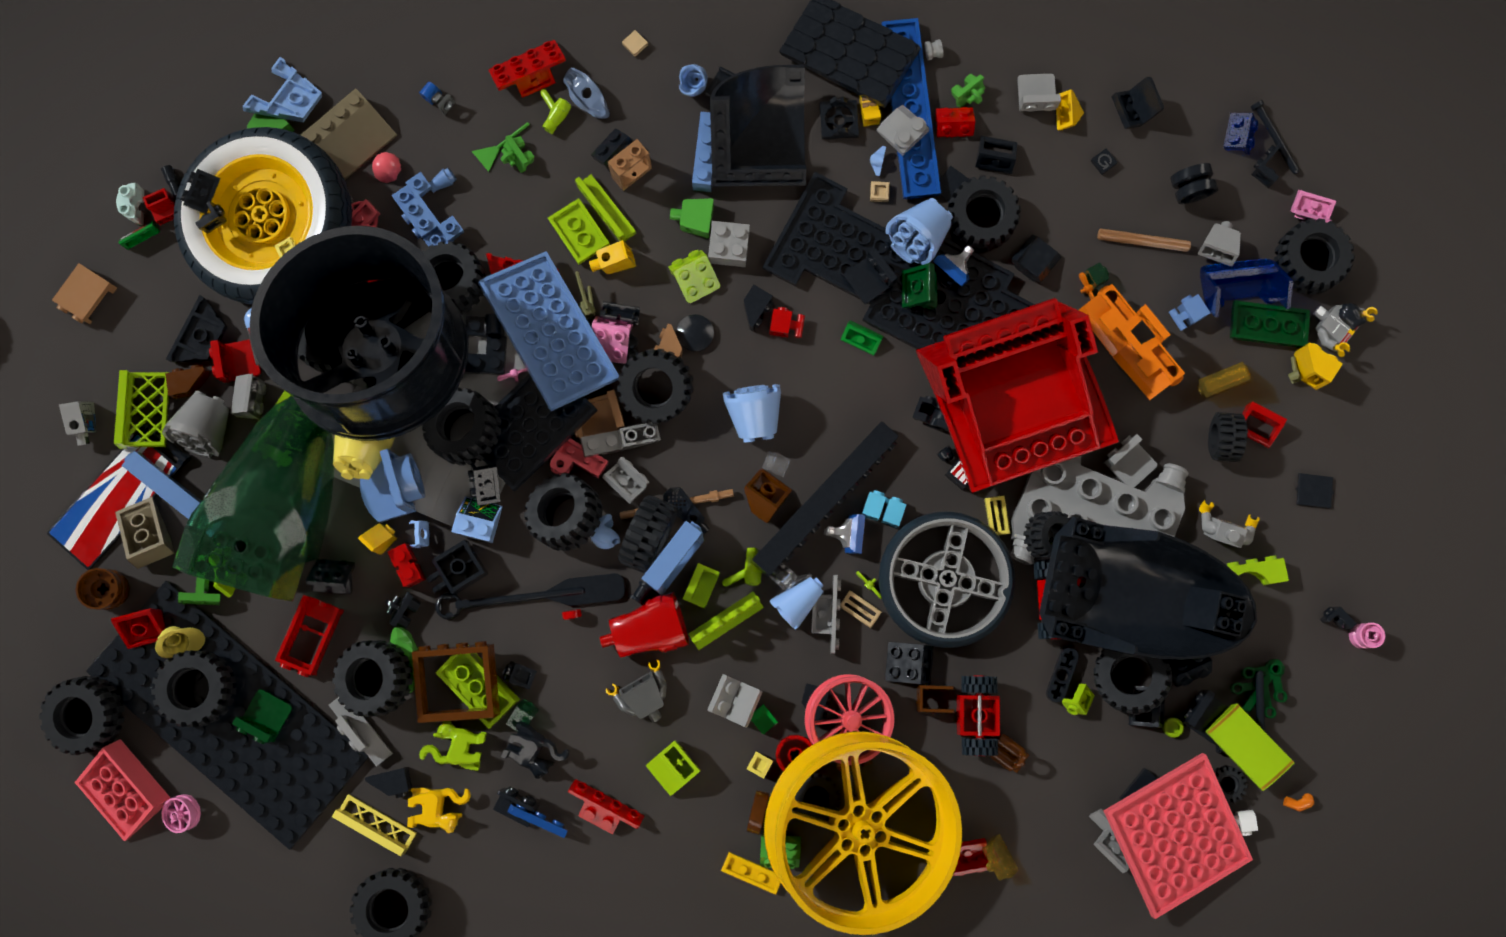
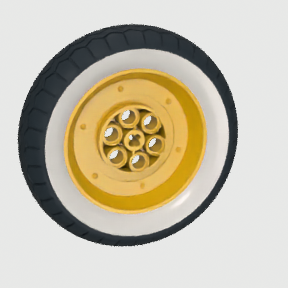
(251, 168)

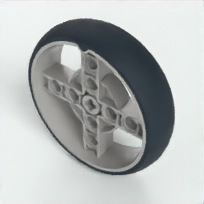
(959, 526)

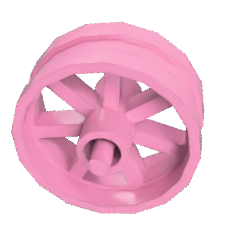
(188, 808)

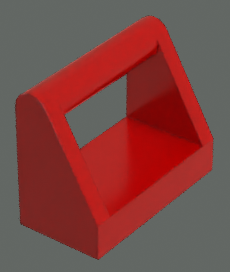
(1267, 417)

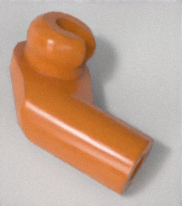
(1299, 805)

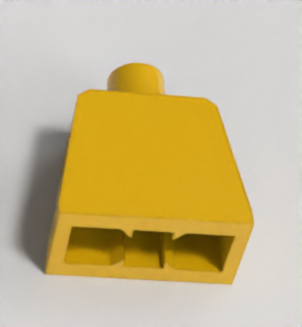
(613, 258)

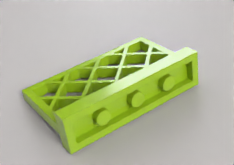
(125, 404)

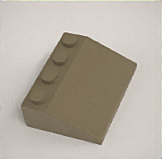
(351, 133)

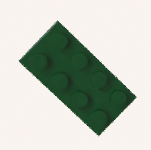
(1269, 324)

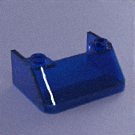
(1245, 280)

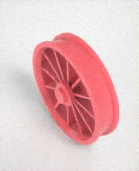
(849, 718)

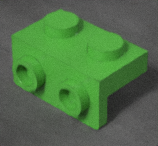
(793, 851)

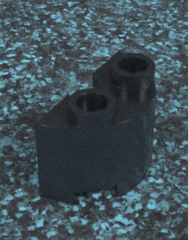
(929, 413)

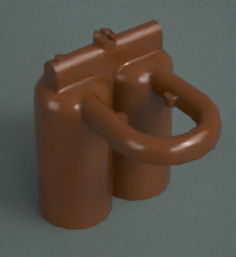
(1010, 754)

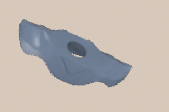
(576, 83)

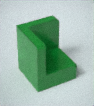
(763, 719)

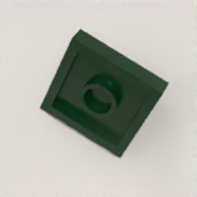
(919, 287)

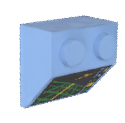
(477, 521)

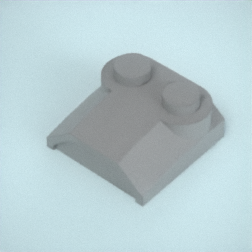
(902, 129)

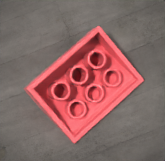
(122, 789)

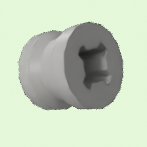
(933, 49)

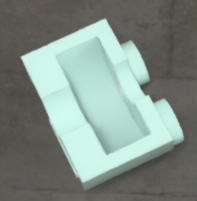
(128, 202)

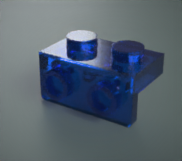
(1241, 132)

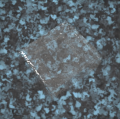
(776, 463)

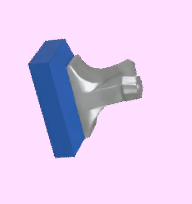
(955, 265)
(849, 533)

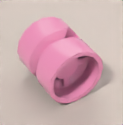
(1367, 635)

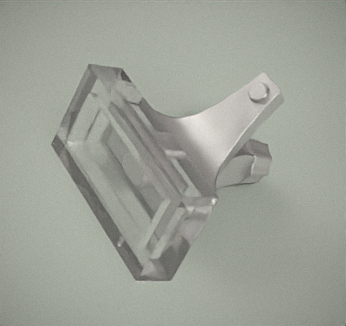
(787, 578)

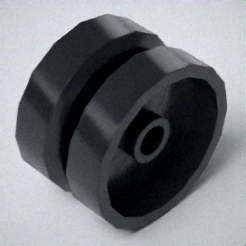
(1194, 183)

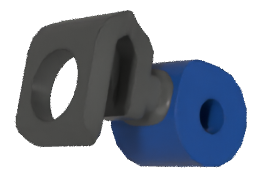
(433, 95)

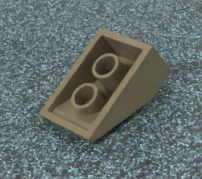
(144, 533)

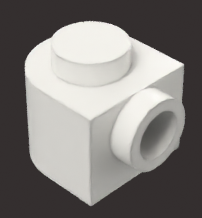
(1246, 822)

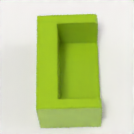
(701, 585)

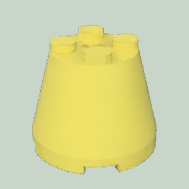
(358, 458)

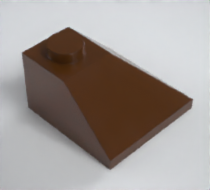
(765, 495)

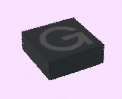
(1104, 161)

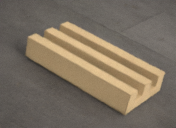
(858, 617)

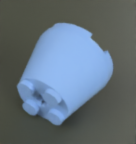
(919, 231)
(754, 411)

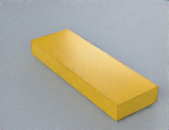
(751, 873)

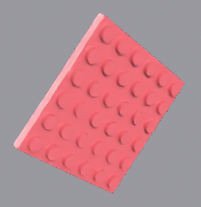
(1178, 835)

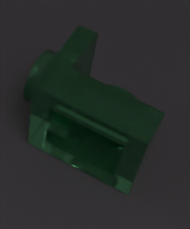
(524, 711)

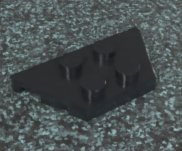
(197, 332)

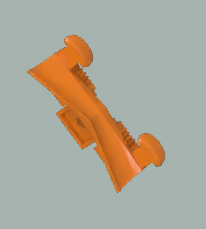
(1145, 364)

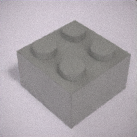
(728, 243)

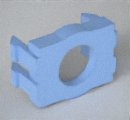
(419, 541)

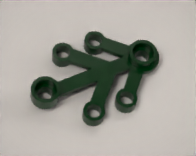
(1269, 676)

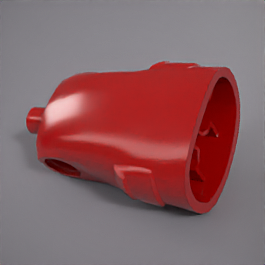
(648, 628)

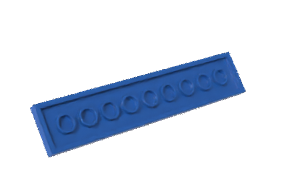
(919, 164)

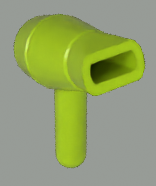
(558, 111)
(749, 573)

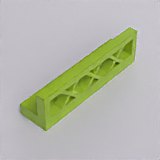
(605, 208)

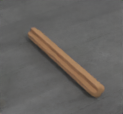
(1144, 240)

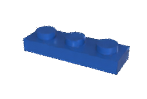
(538, 819)

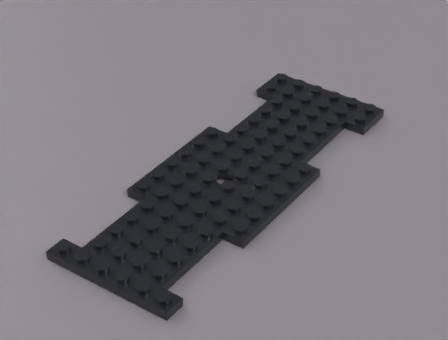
(833, 239)

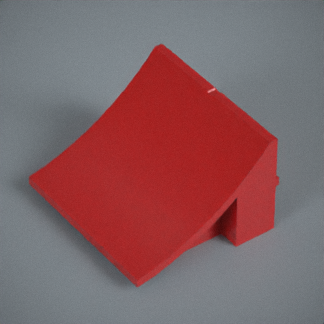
(1019, 392)

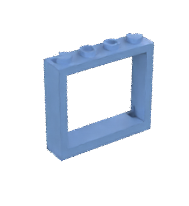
(674, 557)

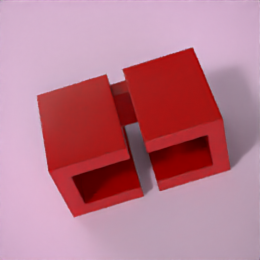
(409, 573)

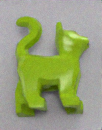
(459, 748)

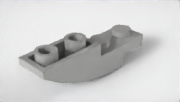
(620, 440)

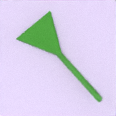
(488, 155)

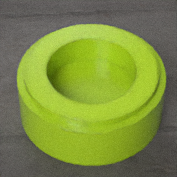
(1173, 727)

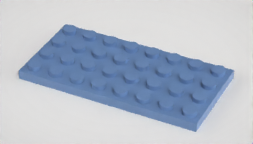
(548, 330)

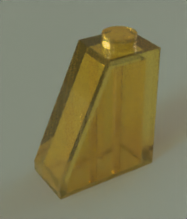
(1224, 380)

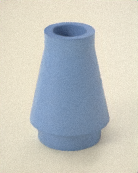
(442, 180)

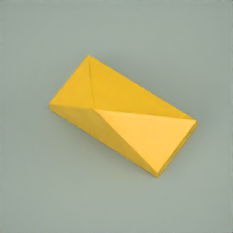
(1068, 111)

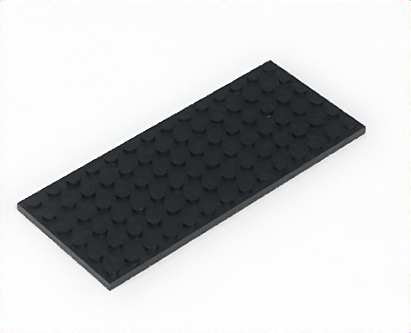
(276, 782)

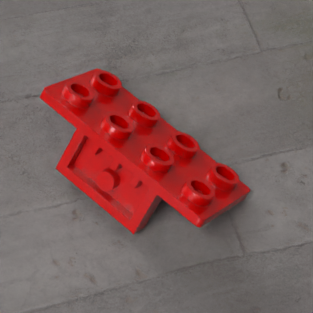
(529, 70)

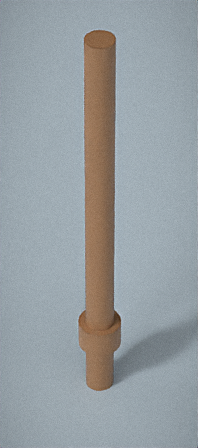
(713, 496)

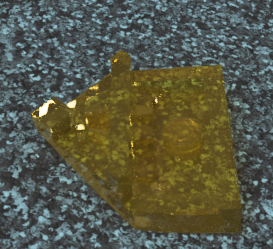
(999, 858)

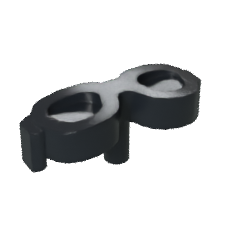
(633, 342)

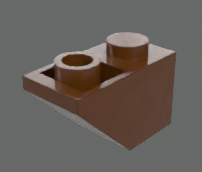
(184, 383)

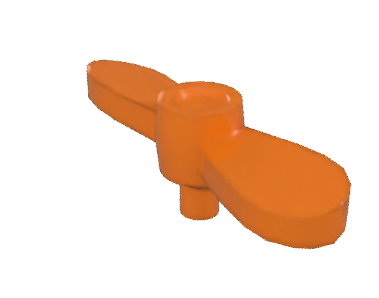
(1088, 288)

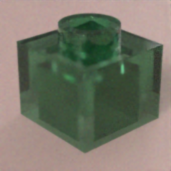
(1097, 275)

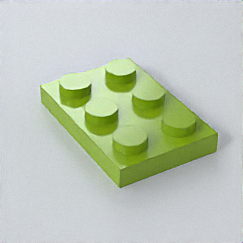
(578, 231)

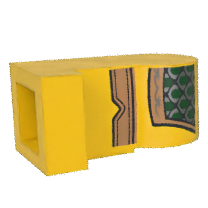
(869, 111)

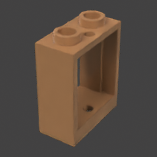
(629, 161)

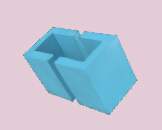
(893, 511)

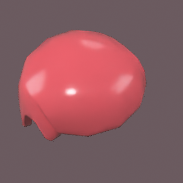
(386, 167)

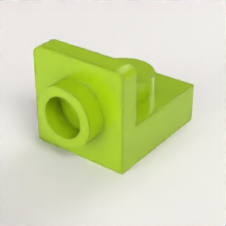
(1081, 701)

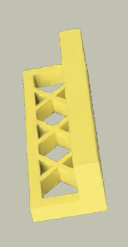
(371, 832)

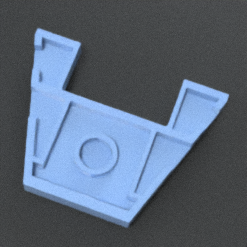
(292, 101)

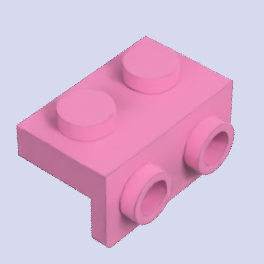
(1312, 206)

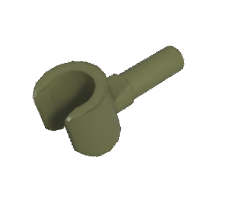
(1295, 375)

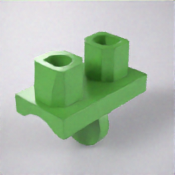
(971, 92)
(513, 154)

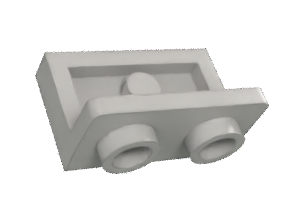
(626, 480)

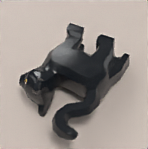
(531, 744)

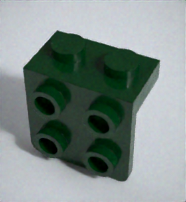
(263, 717)

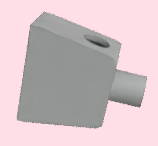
(1222, 244)

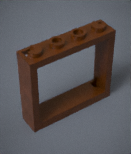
(490, 675)

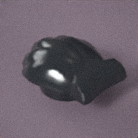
(1351, 315)

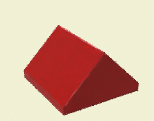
(139, 627)

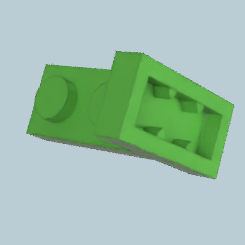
(199, 596)

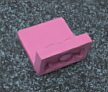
(613, 337)

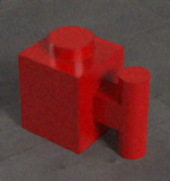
(782, 322)

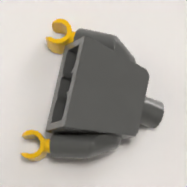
(643, 695)

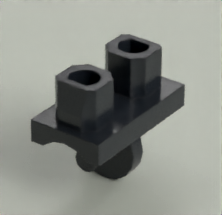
(398, 617)

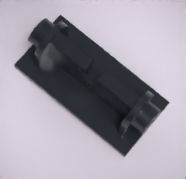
(620, 311)

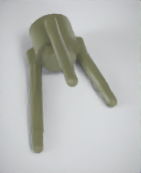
(587, 307)

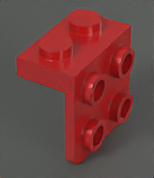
(232, 360)

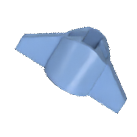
(877, 159)

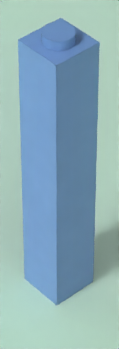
(161, 483)

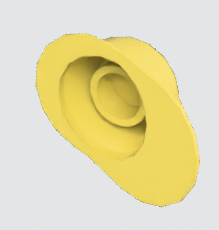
(176, 640)

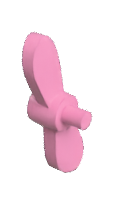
(513, 373)

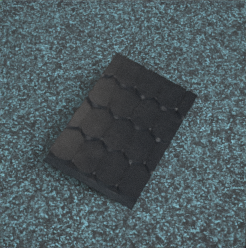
(850, 50)

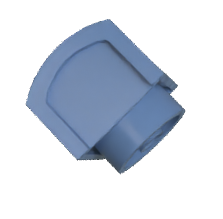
(392, 487)

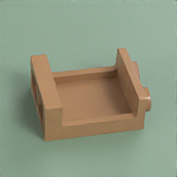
(82, 293)
(606, 419)

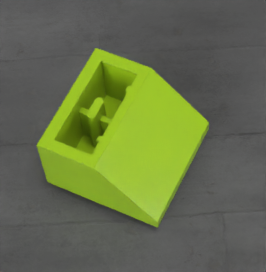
(673, 768)

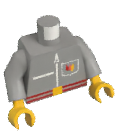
(1333, 331)
(1227, 531)

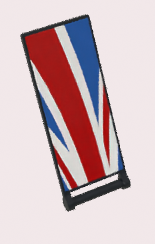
(91, 522)

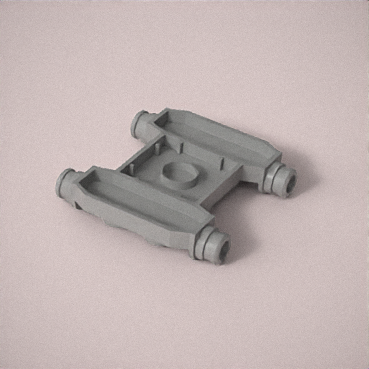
(1099, 499)

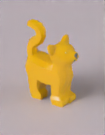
(432, 808)

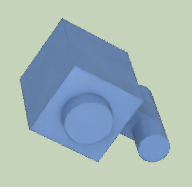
(1191, 310)

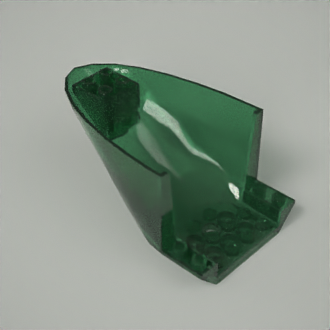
(270, 497)

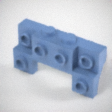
(417, 213)

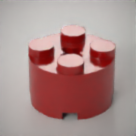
(789, 744)

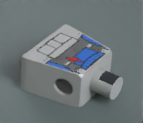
(79, 420)

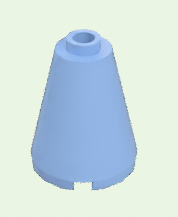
(798, 601)

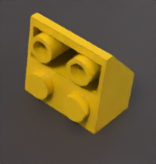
(1316, 366)

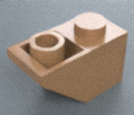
(669, 341)

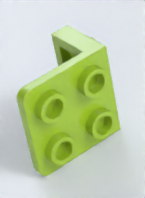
(694, 275)

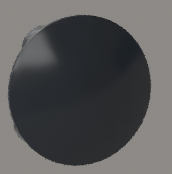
(695, 332)

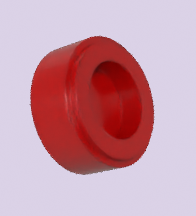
(571, 614)

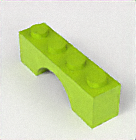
(1267, 571)

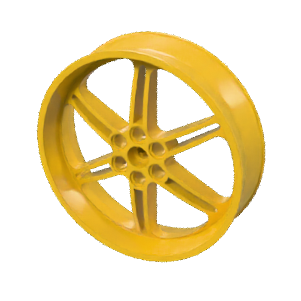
(941, 859)

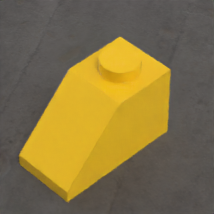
(378, 538)

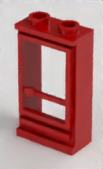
(320, 611)

